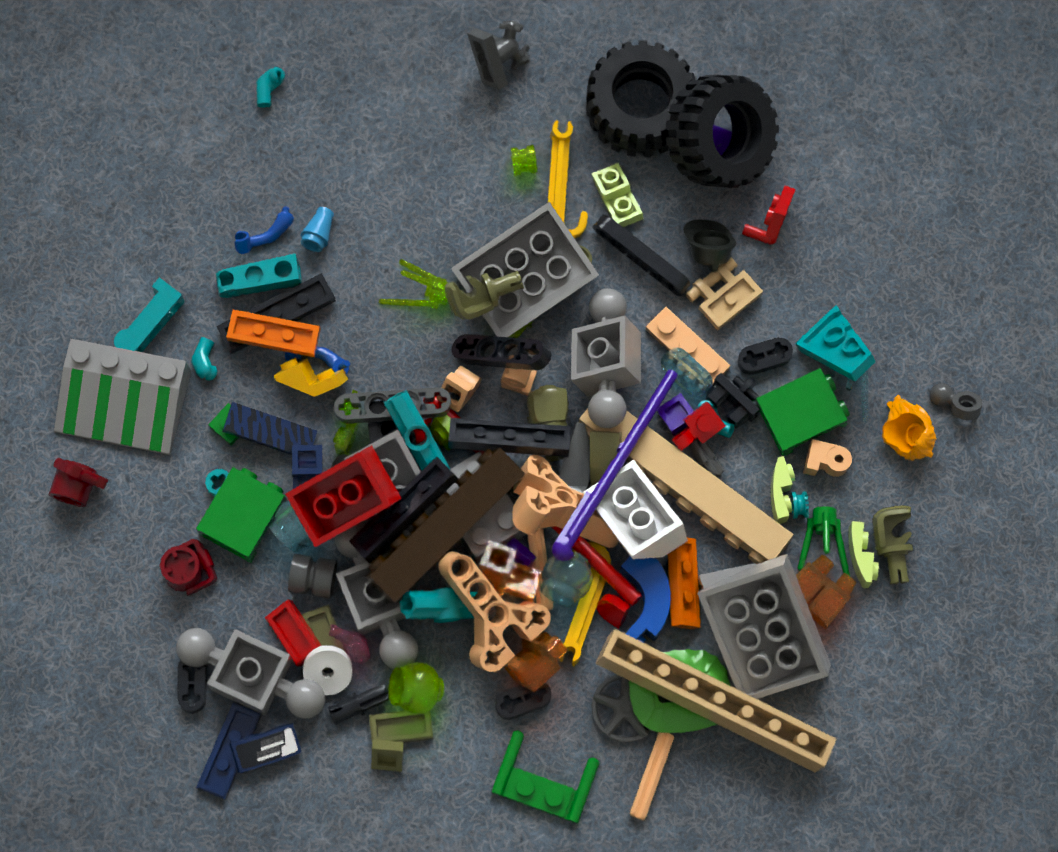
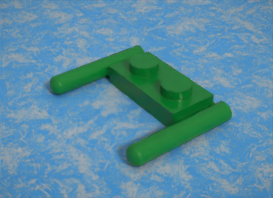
(539, 791)

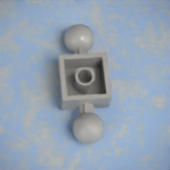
(606, 357)
(370, 608)
(250, 672)

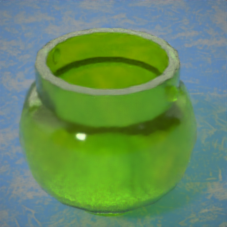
(415, 687)

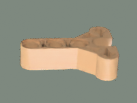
(550, 502)
(489, 633)

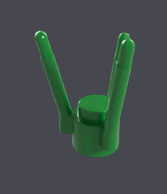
(824, 524)

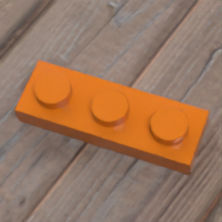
(273, 333)
(684, 586)

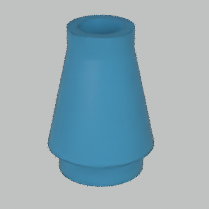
(317, 232)

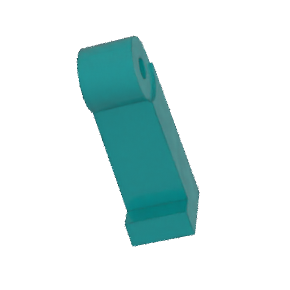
(259, 276)
(151, 319)

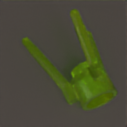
(435, 288)

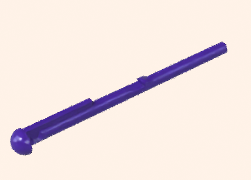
(562, 547)

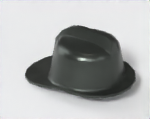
(709, 242)

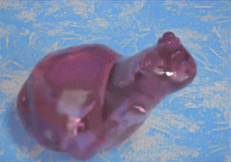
(353, 643)

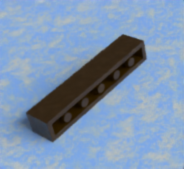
(445, 525)

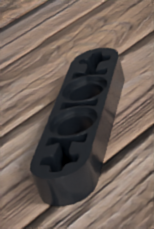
(641, 255)
(502, 347)

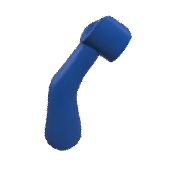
(244, 243)
(330, 358)

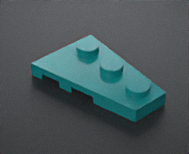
(837, 346)

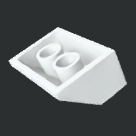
(640, 515)

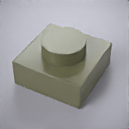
(387, 755)

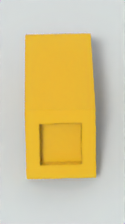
(302, 377)

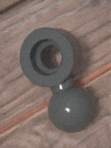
(964, 404)

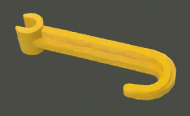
(559, 173)
(585, 610)

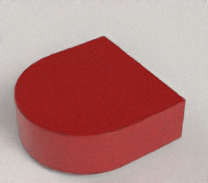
(613, 609)

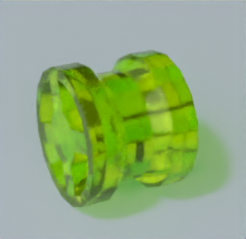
(523, 160)

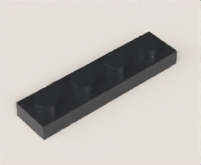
(289, 305)
(509, 436)
(395, 519)

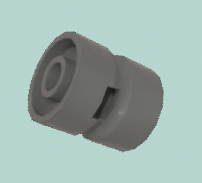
(312, 575)

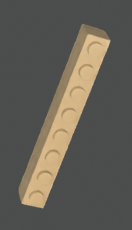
(702, 493)
(716, 701)

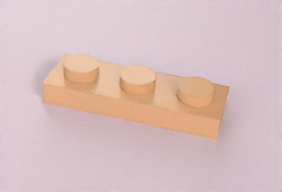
(674, 333)

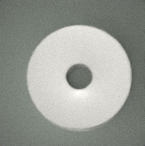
(329, 657)

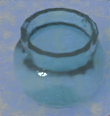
(289, 528)
(566, 580)

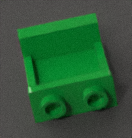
(802, 410)
(241, 513)

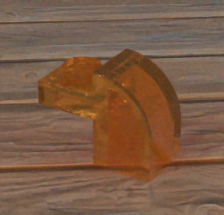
(508, 575)

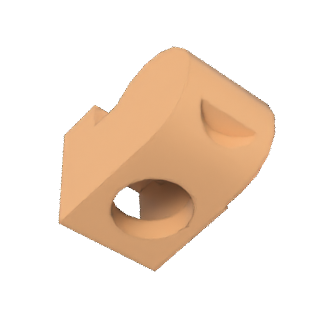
(518, 379)
(462, 383)
(828, 457)

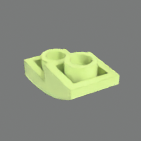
(617, 195)
(781, 482)
(862, 562)

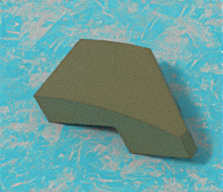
(602, 452)

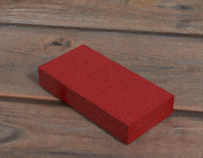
(293, 631)

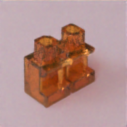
(833, 595)
(536, 661)

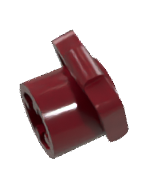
(74, 482)
(183, 567)

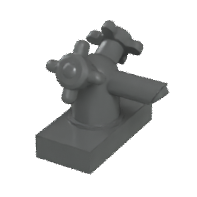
(493, 51)

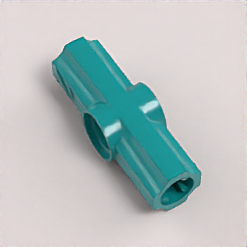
(407, 419)
(439, 604)

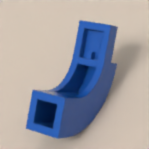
(655, 590)

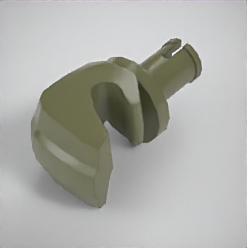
(483, 296)
(550, 407)
(890, 546)

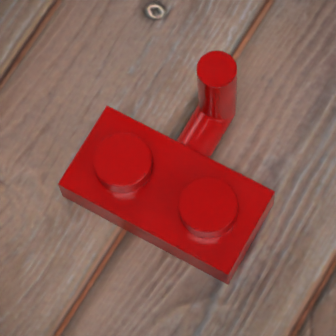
(774, 218)

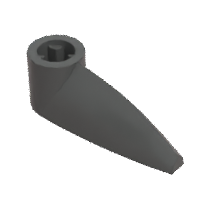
(576, 467)

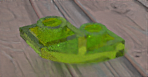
(346, 436)

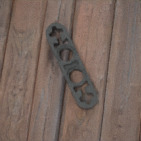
(355, 399)

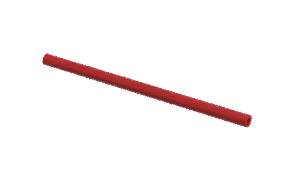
(583, 548)

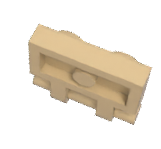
(730, 299)

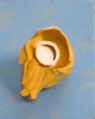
(909, 430)

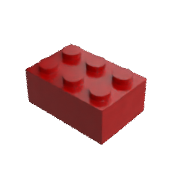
(343, 496)

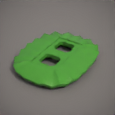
(670, 716)

